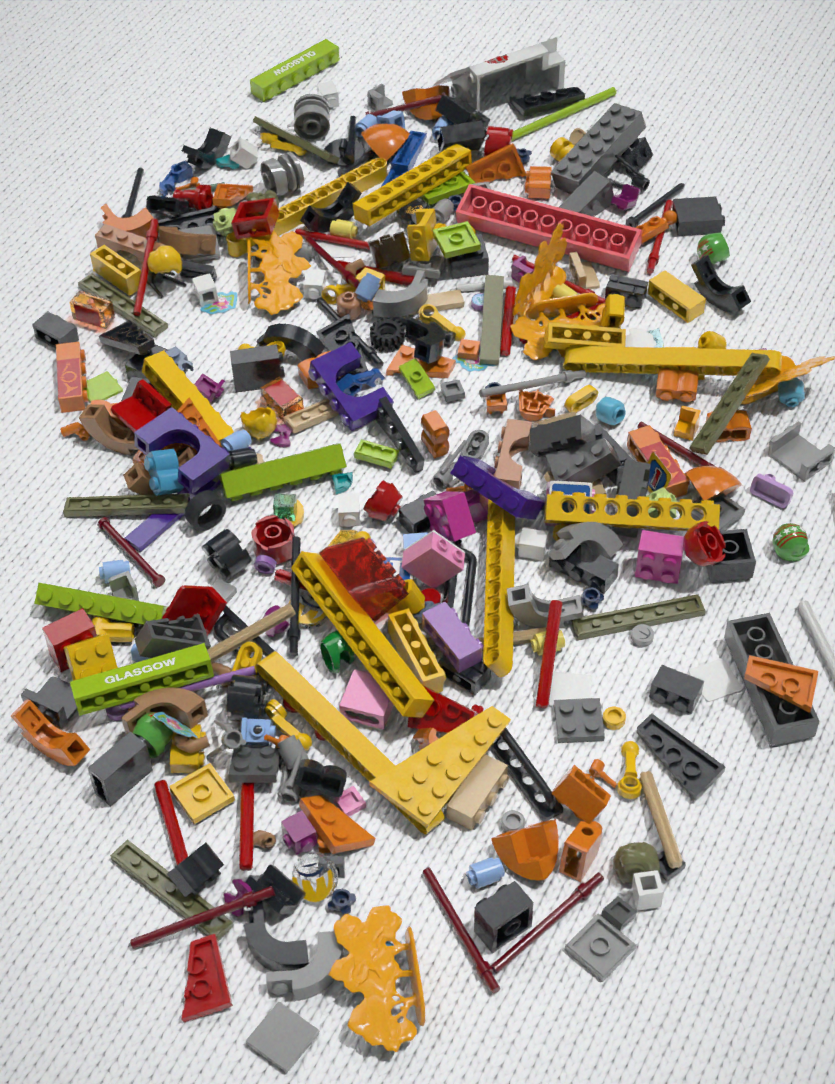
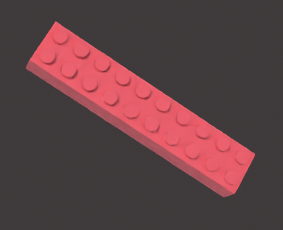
(535, 222)

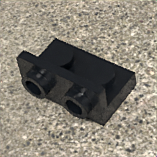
(287, 893)

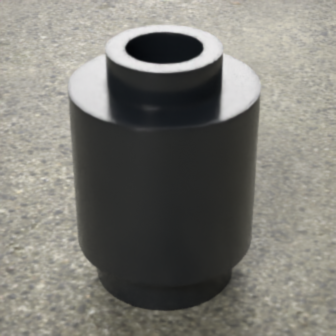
(242, 458)

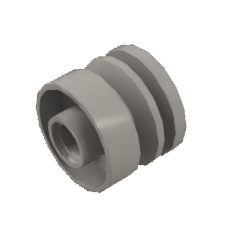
(311, 117)
(282, 174)

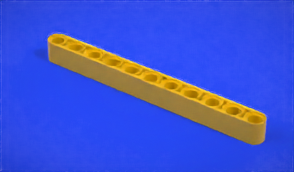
(362, 178)
(649, 360)
(499, 577)
(330, 724)

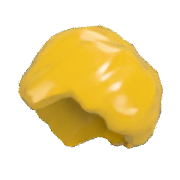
(164, 260)
(259, 422)

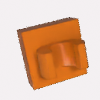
(496, 403)

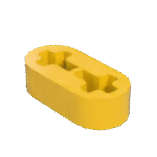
(581, 399)

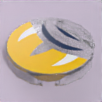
(309, 611)
(315, 876)

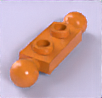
(657, 225)

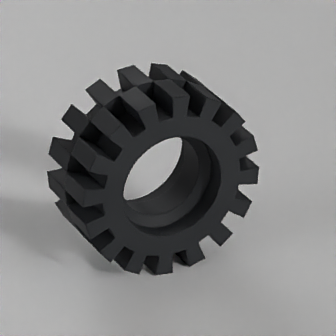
(384, 327)

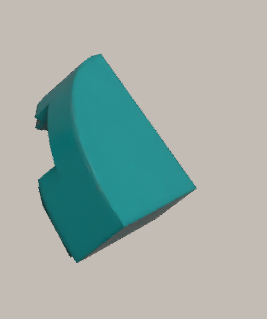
(227, 162)
(342, 482)

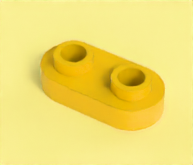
(243, 657)

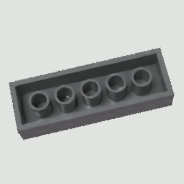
(598, 147)
(760, 638)

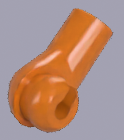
(76, 428)

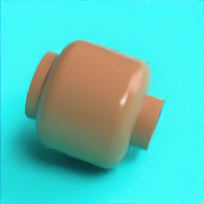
(348, 304)

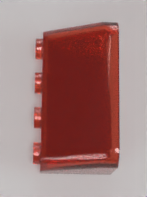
(366, 575)

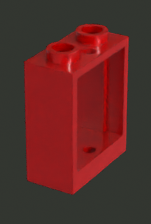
(248, 218)

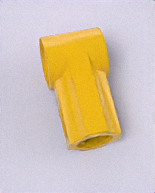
(117, 630)

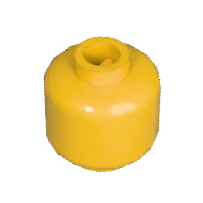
(712, 340)

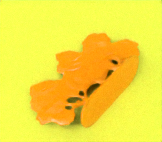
(278, 266)
(545, 277)
(541, 311)
(767, 385)
(373, 972)

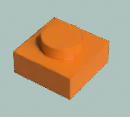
(468, 349)

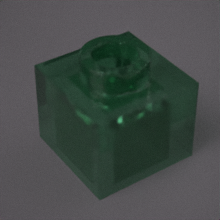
(285, 506)

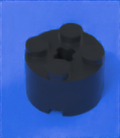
(226, 554)
(246, 698)

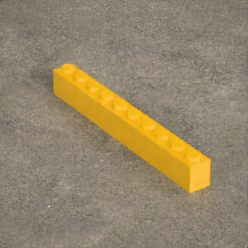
(362, 636)

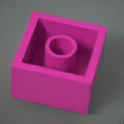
(449, 515)
(659, 557)

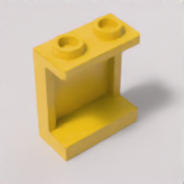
(421, 235)

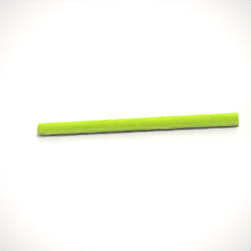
(564, 113)

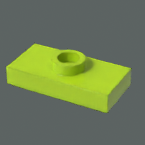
(417, 378)
(376, 453)

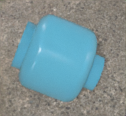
(791, 392)
(610, 411)

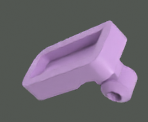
(771, 490)

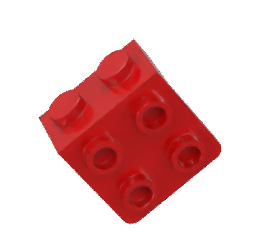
(141, 407)
(196, 600)

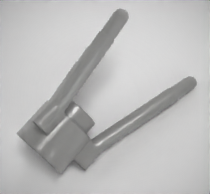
(443, 477)
(230, 739)
(289, 789)

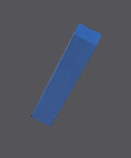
(406, 156)

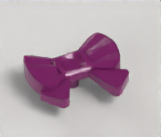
(283, 439)
(280, 627)
(241, 888)

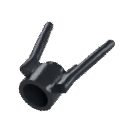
(638, 181)
(157, 278)

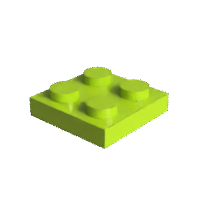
(456, 239)

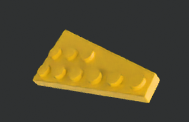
(433, 775)

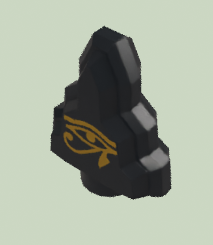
(407, 212)

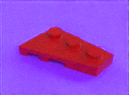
(442, 715)
(207, 982)

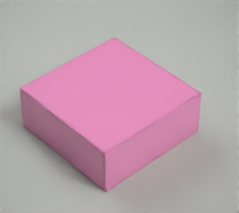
(350, 801)

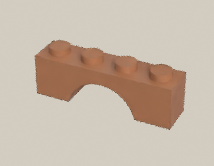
(122, 240)
(515, 440)

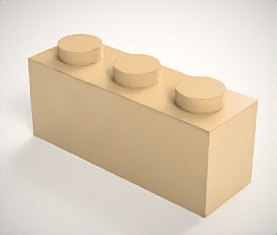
(477, 792)

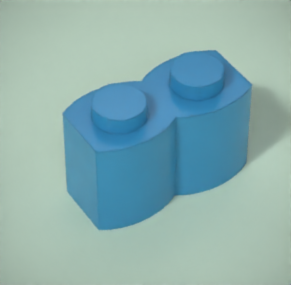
(163, 470)

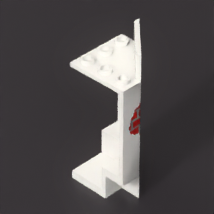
(528, 62)

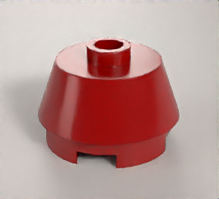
(384, 502)

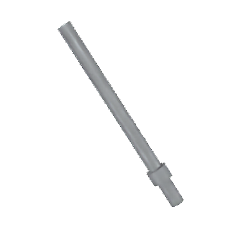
(565, 377)

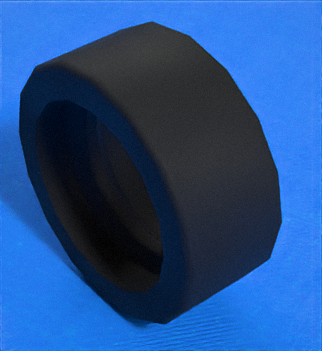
(201, 502)

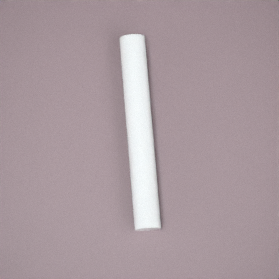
(478, 286)

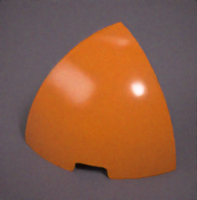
(426, 112)
(385, 138)
(712, 481)
(529, 850)

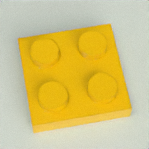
(90, 657)
(202, 793)

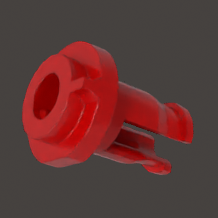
(199, 199)

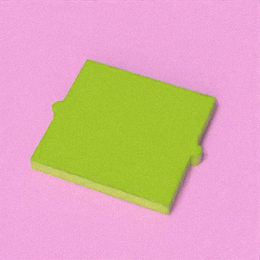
(102, 387)

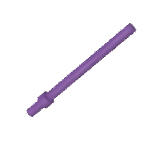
(216, 680)

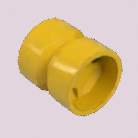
(560, 148)

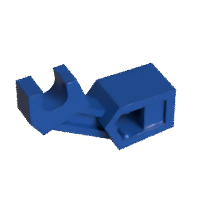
(179, 173)
(352, 384)

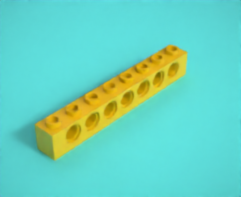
(411, 185)
(555, 514)

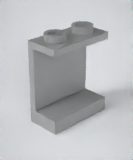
(798, 453)

